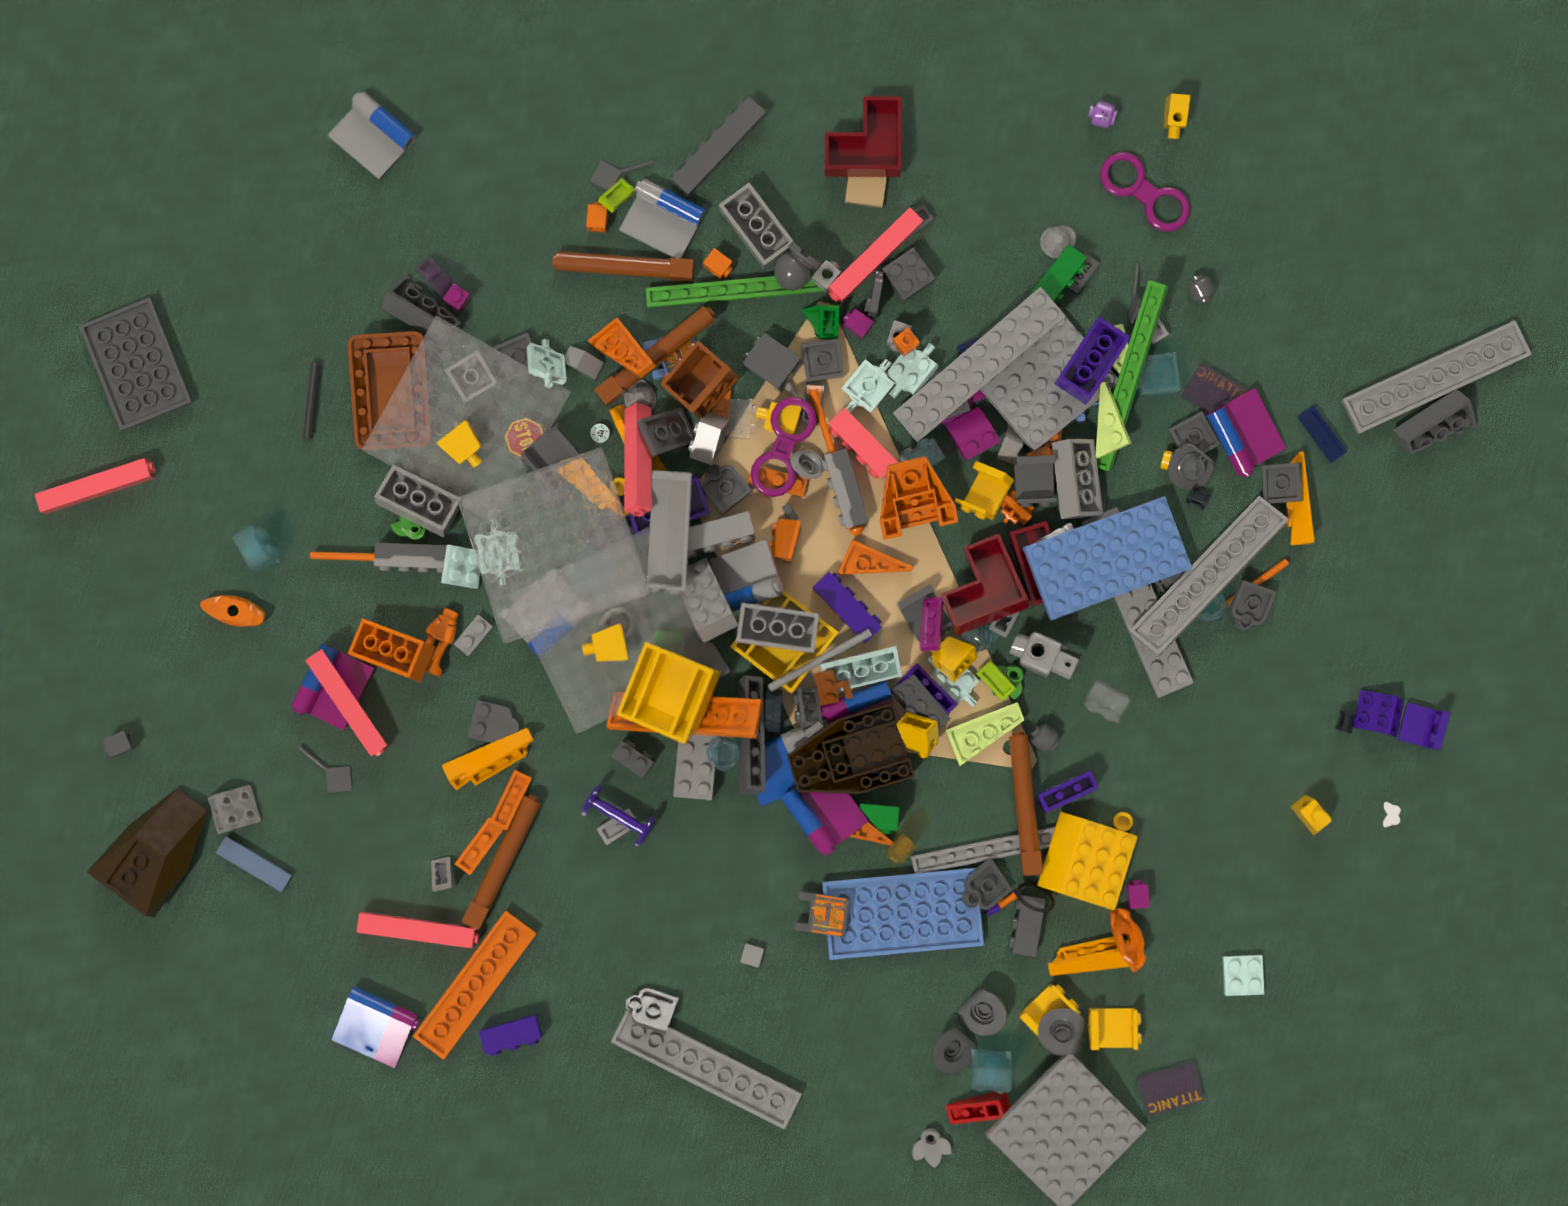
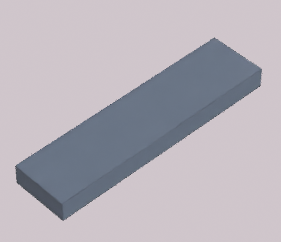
(254, 864)

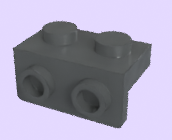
(808, 707)

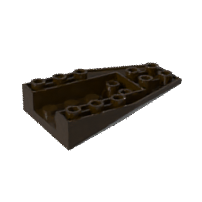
(853, 754)
(152, 853)

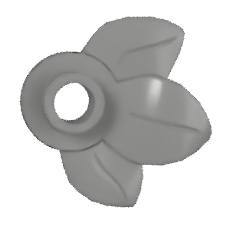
(931, 1149)

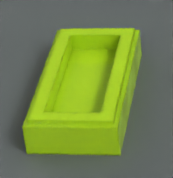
(616, 195)
(996, 680)

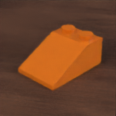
(785, 539)

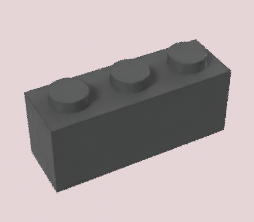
(1026, 926)

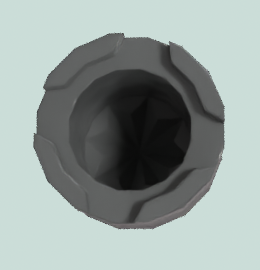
(794, 268)

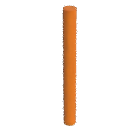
(1267, 575)

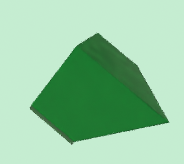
(824, 320)

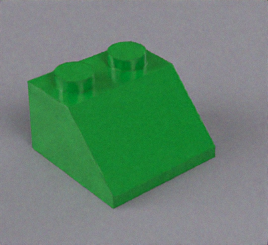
(882, 816)

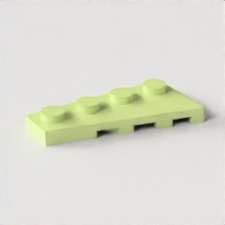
(980, 732)

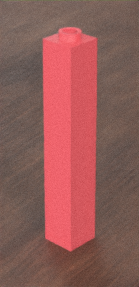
(874, 256)
(637, 463)
(95, 486)
(346, 703)
(417, 930)

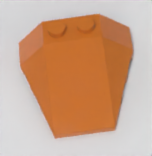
(913, 498)

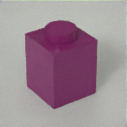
(457, 298)
(857, 323)
(1137, 894)

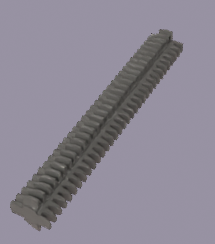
(311, 387)

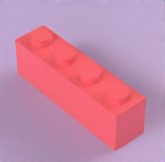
(862, 443)

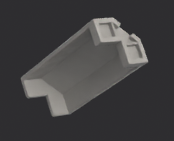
(669, 531)

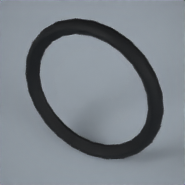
(1030, 906)

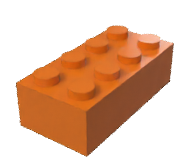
(391, 650)

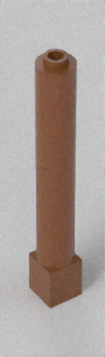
(673, 268)
(616, 385)
(1025, 805)
(501, 863)

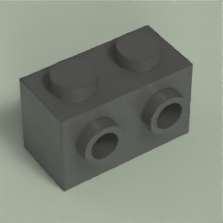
(632, 758)

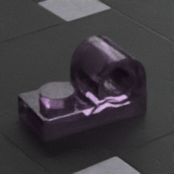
(434, 276)

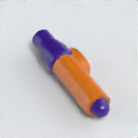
(1002, 903)

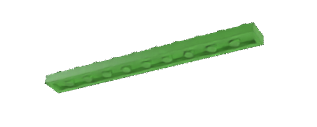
(724, 291)
(1136, 356)

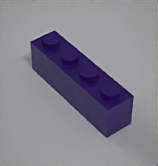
(846, 606)

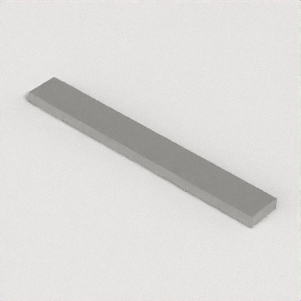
(975, 852)

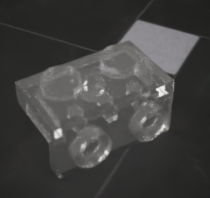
(740, 418)
(1106, 701)

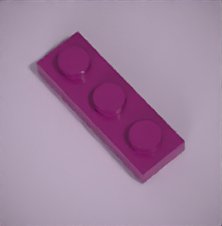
(931, 624)

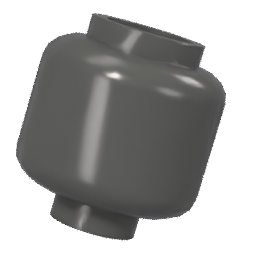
(1200, 288)
(1044, 737)

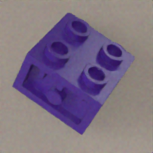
(1378, 712)
(1423, 726)

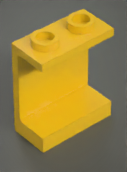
(986, 492)
(1049, 999)
(1113, 1028)

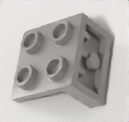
(234, 809)

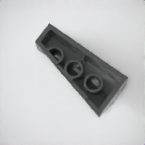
(414, 307)
(1436, 422)

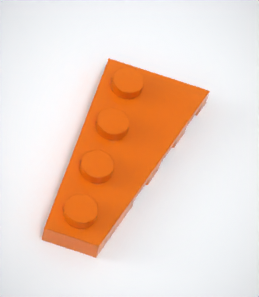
(620, 346)

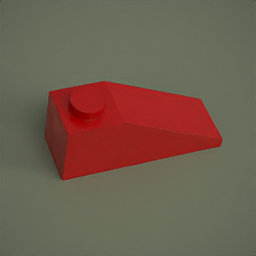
(979, 1108)

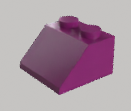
(972, 433)

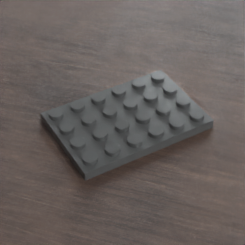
(135, 364)

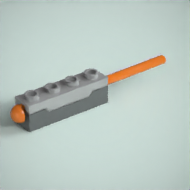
(841, 477)
(395, 556)

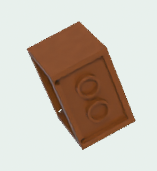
(699, 379)

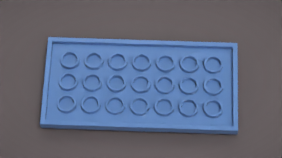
(1107, 558)
(905, 914)

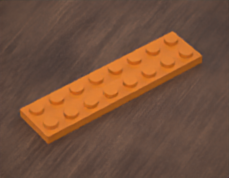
(722, 718)
(474, 985)

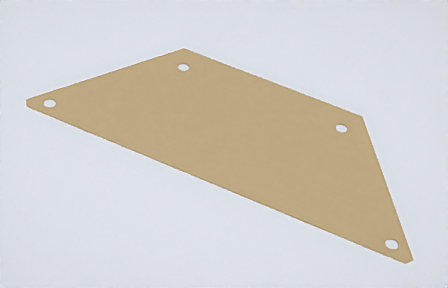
(824, 544)

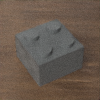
(908, 275)

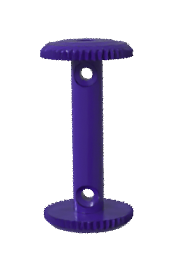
(618, 815)

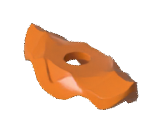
(248, 614)
(1124, 925)

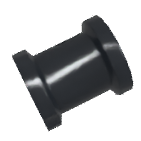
(1197, 498)
(1345, 721)

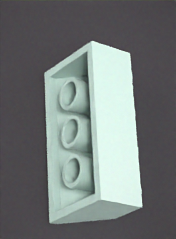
(866, 668)

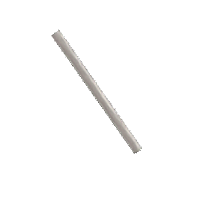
(819, 660)

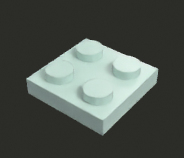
(460, 567)
(1243, 975)

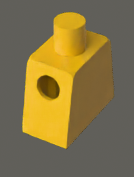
(1176, 105)
(787, 419)
(462, 444)
(608, 645)
(954, 657)
(918, 733)
(1311, 814)

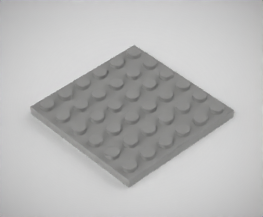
(1027, 391)
(1065, 1131)

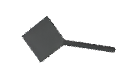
(607, 175)
(1135, 301)
(337, 778)

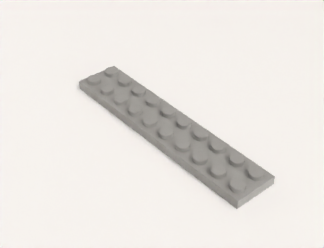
(979, 364)
(1436, 377)
(1208, 576)
(1168, 670)
(710, 1070)

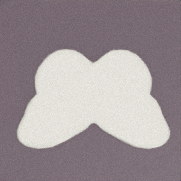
(1392, 817)

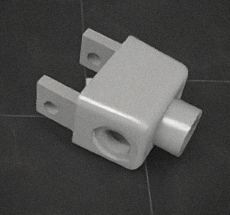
(1051, 660)

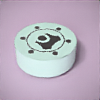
(600, 433)

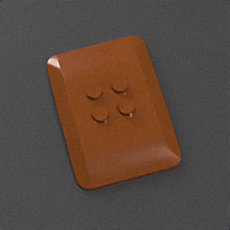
(375, 371)

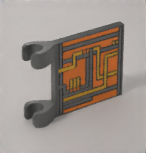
(827, 914)

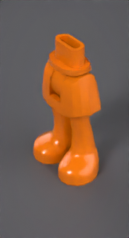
(444, 631)

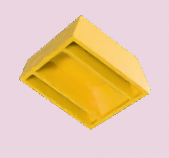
(780, 662)
(668, 693)
(1087, 860)

